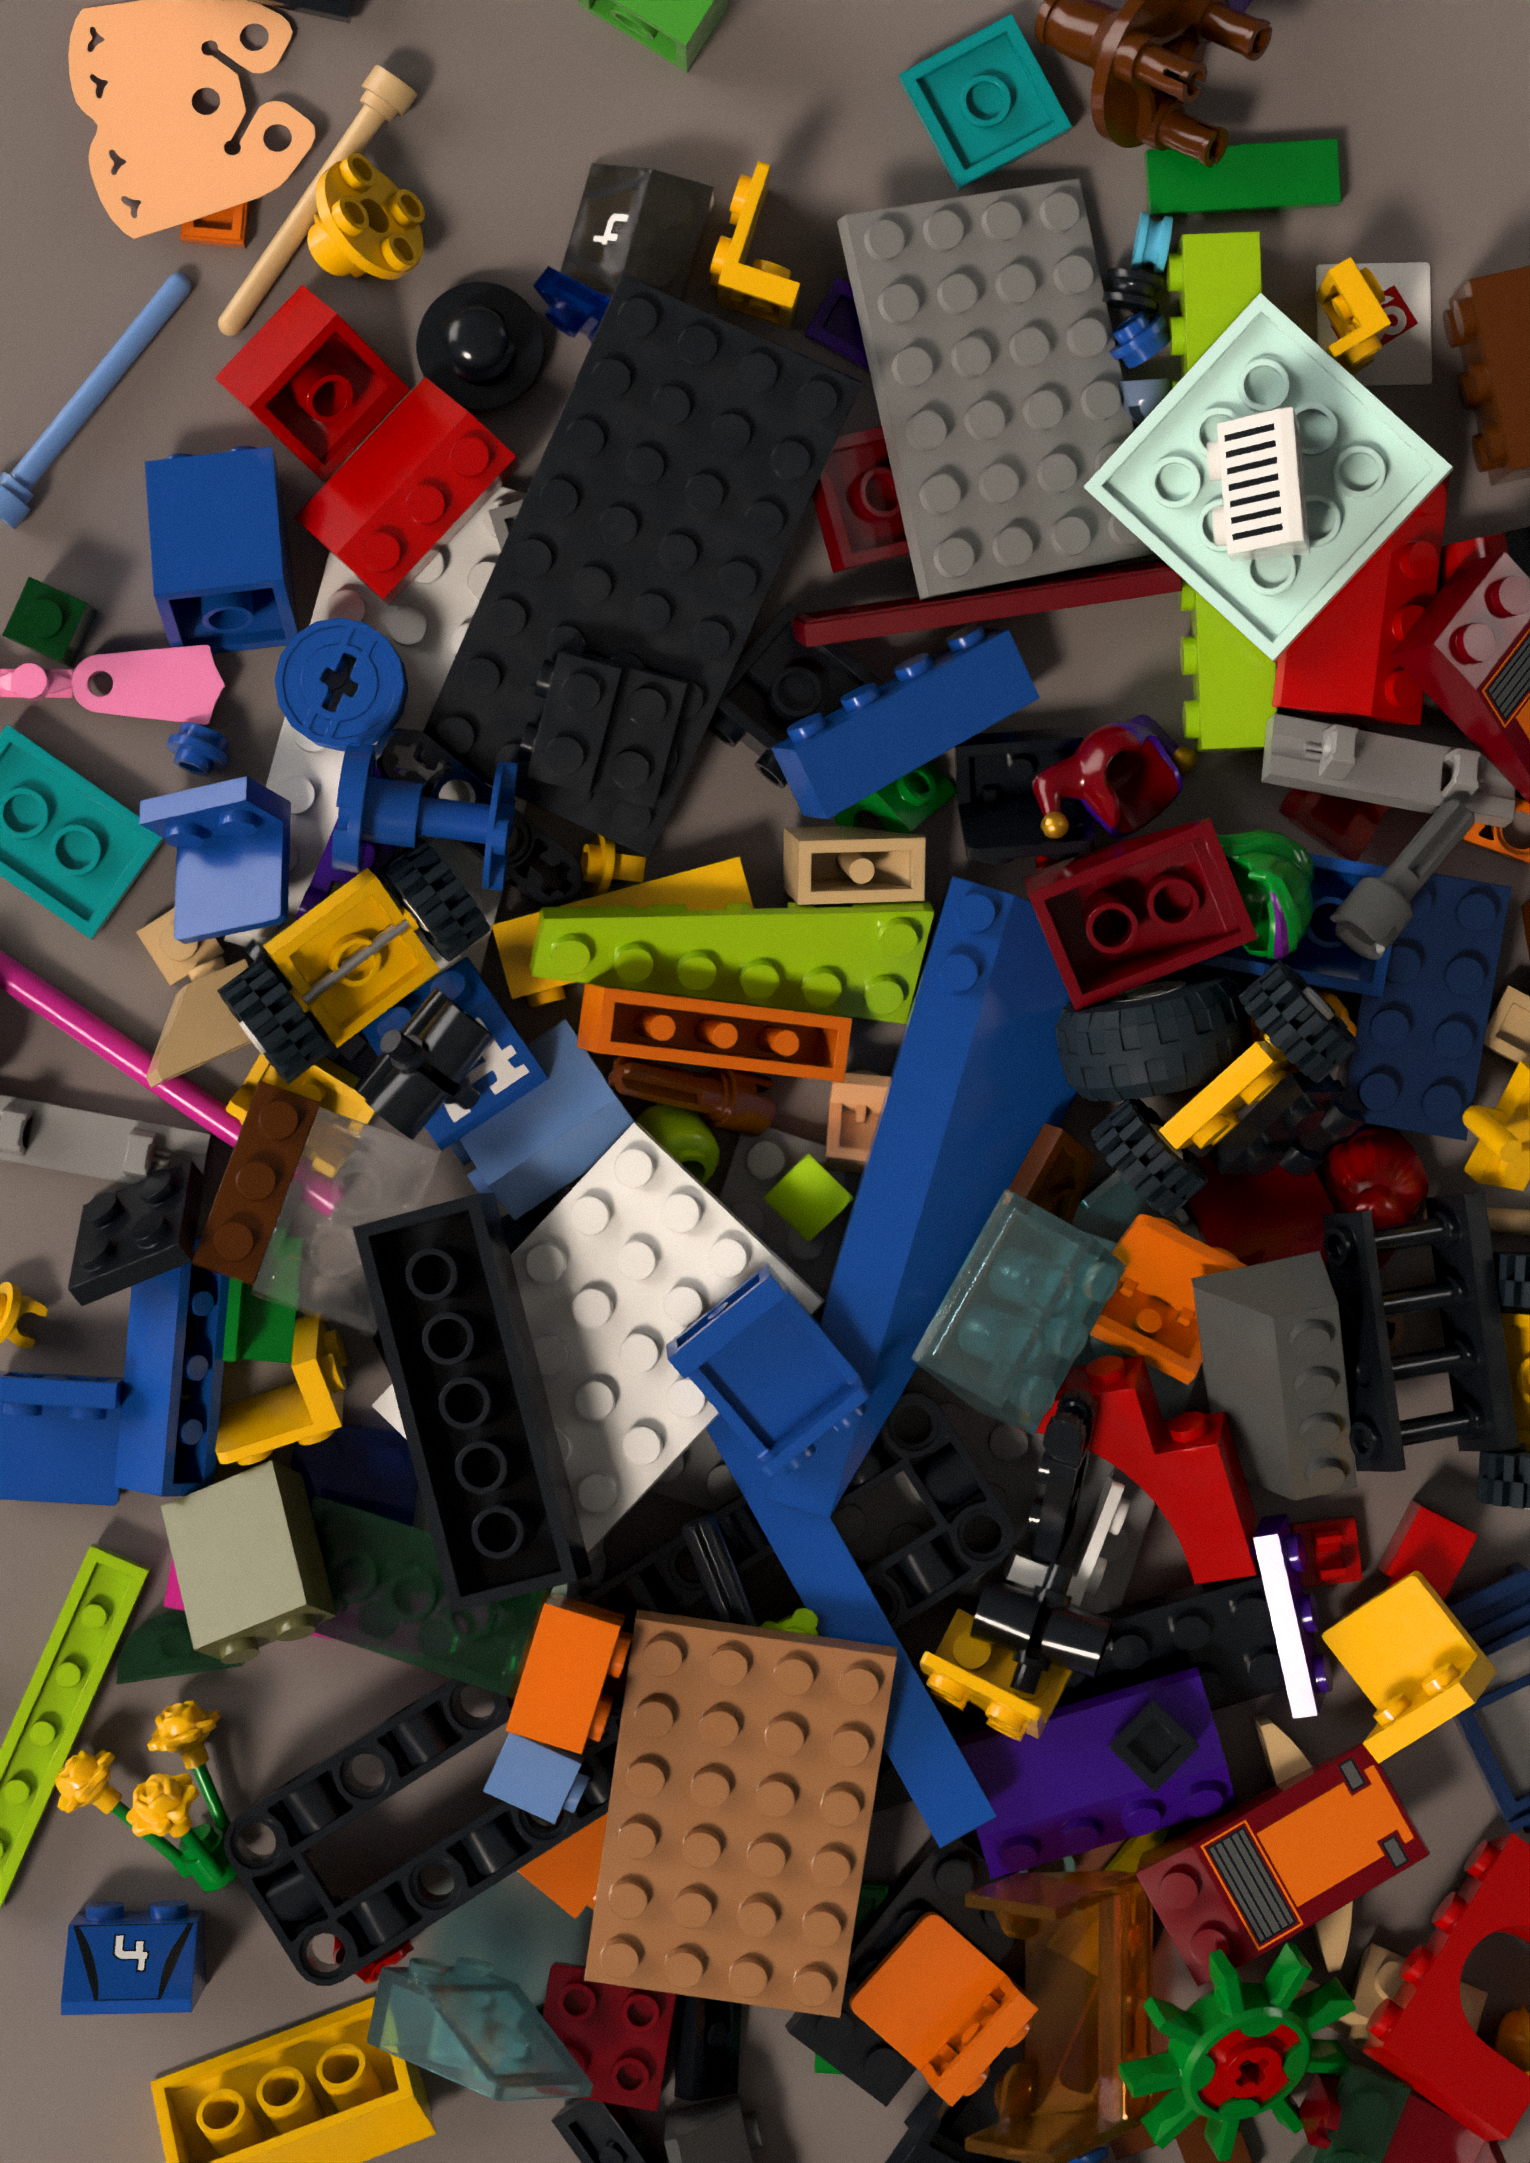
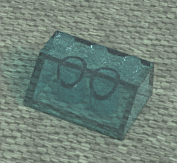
(1018, 1312)

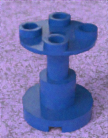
(398, 812)

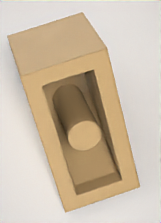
(852, 865)
(198, 1024)

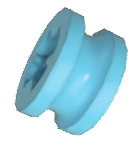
(1151, 242)

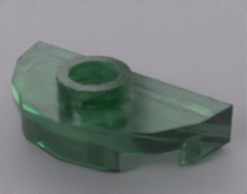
(163, 1650)

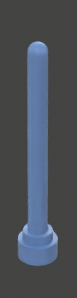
(16, 485)

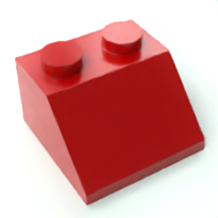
(312, 383)

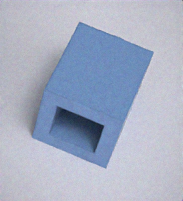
(537, 1777)

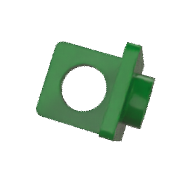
(905, 801)

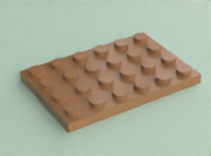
(739, 1813)

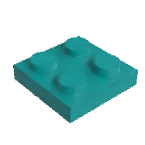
(984, 102)

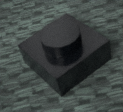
(1153, 1745)

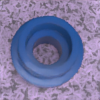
(1139, 338)
(198, 749)

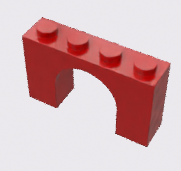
(1424, 2028)

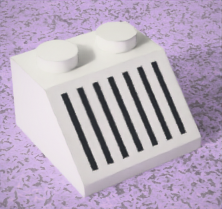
(1261, 486)

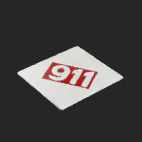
(1408, 340)

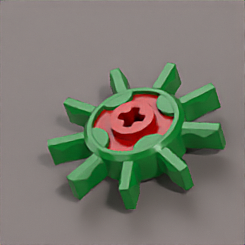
(1238, 2051)

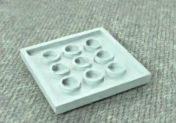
(1358, 466)

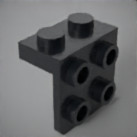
(998, 801)

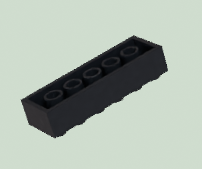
(472, 1401)

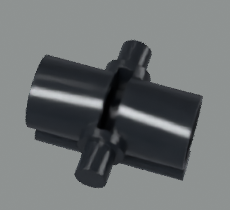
(425, 1065)
(1042, 1628)

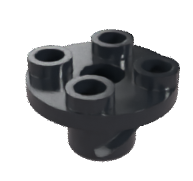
(481, 345)

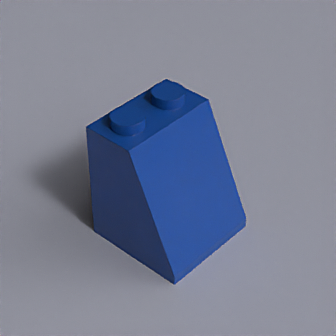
(221, 550)

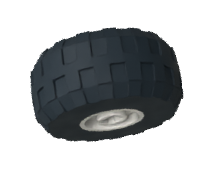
(1154, 1037)

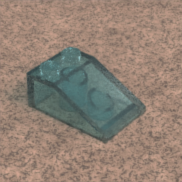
(472, 2031)

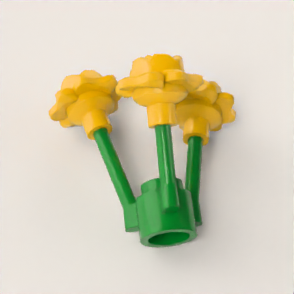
(163, 1800)

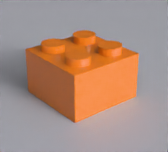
(566, 1674)

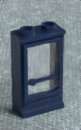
(1499, 1722)

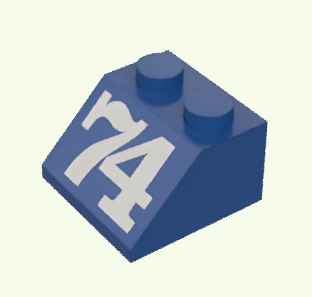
(501, 1073)

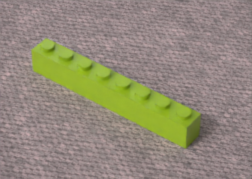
(1230, 675)

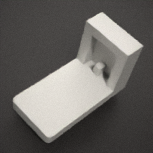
(1088, 1566)

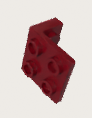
(612, 2034)

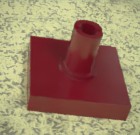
(859, 503)

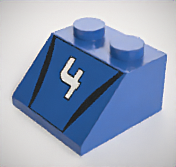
(134, 1959)

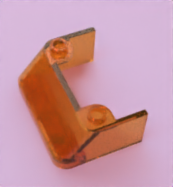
(1089, 1978)

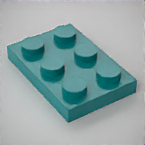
(66, 836)

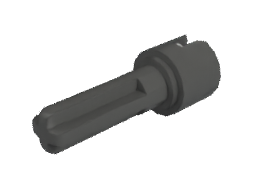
(1381, 906)

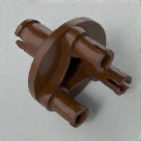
(1148, 65)

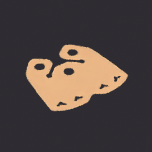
(148, 115)

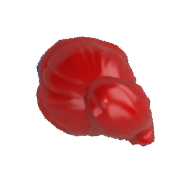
(1378, 1174)

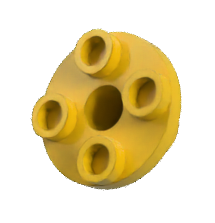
(365, 222)

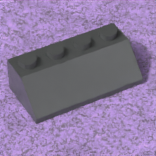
(1279, 1373)

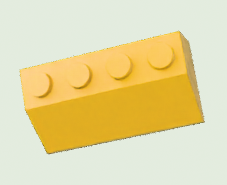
(295, 2099)

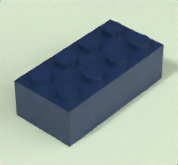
(1430, 1026)

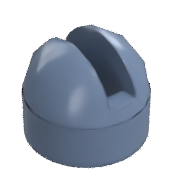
(1143, 396)

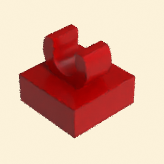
(1330, 1550)

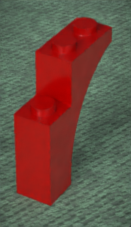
(1180, 1463)

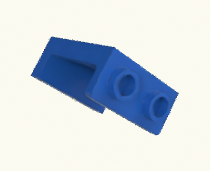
(771, 1371)

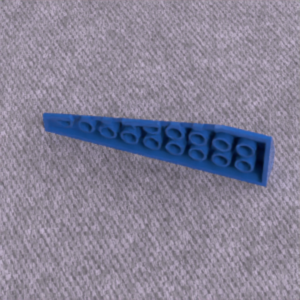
(952, 1132)

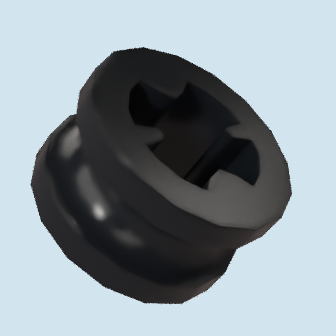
(1133, 290)

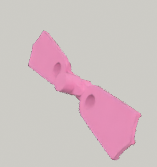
(147, 684)

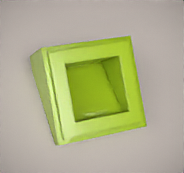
(808, 1197)

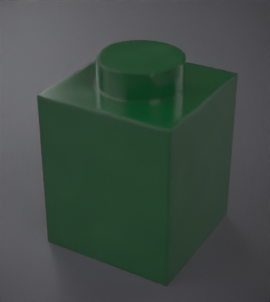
(50, 622)

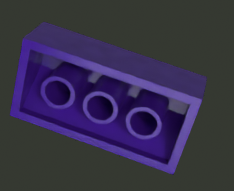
(1076, 1794)

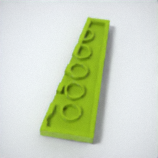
(793, 958)

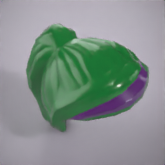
(1274, 886)

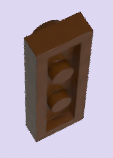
(255, 1183)

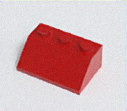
(408, 490)

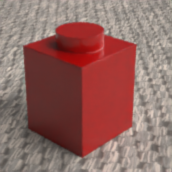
(1427, 1545)

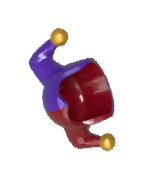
(1119, 775)

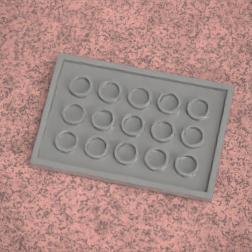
(992, 382)

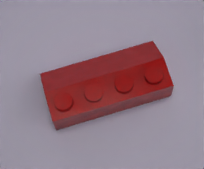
(1344, 656)

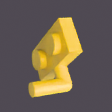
(1503, 1136)

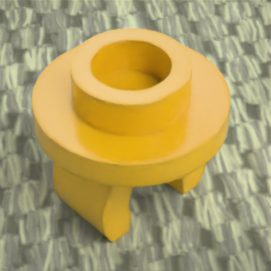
(602, 864)
(12, 1307)

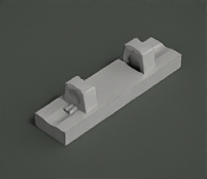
(1383, 769)
(95, 1141)

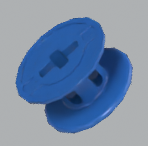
(325, 650)

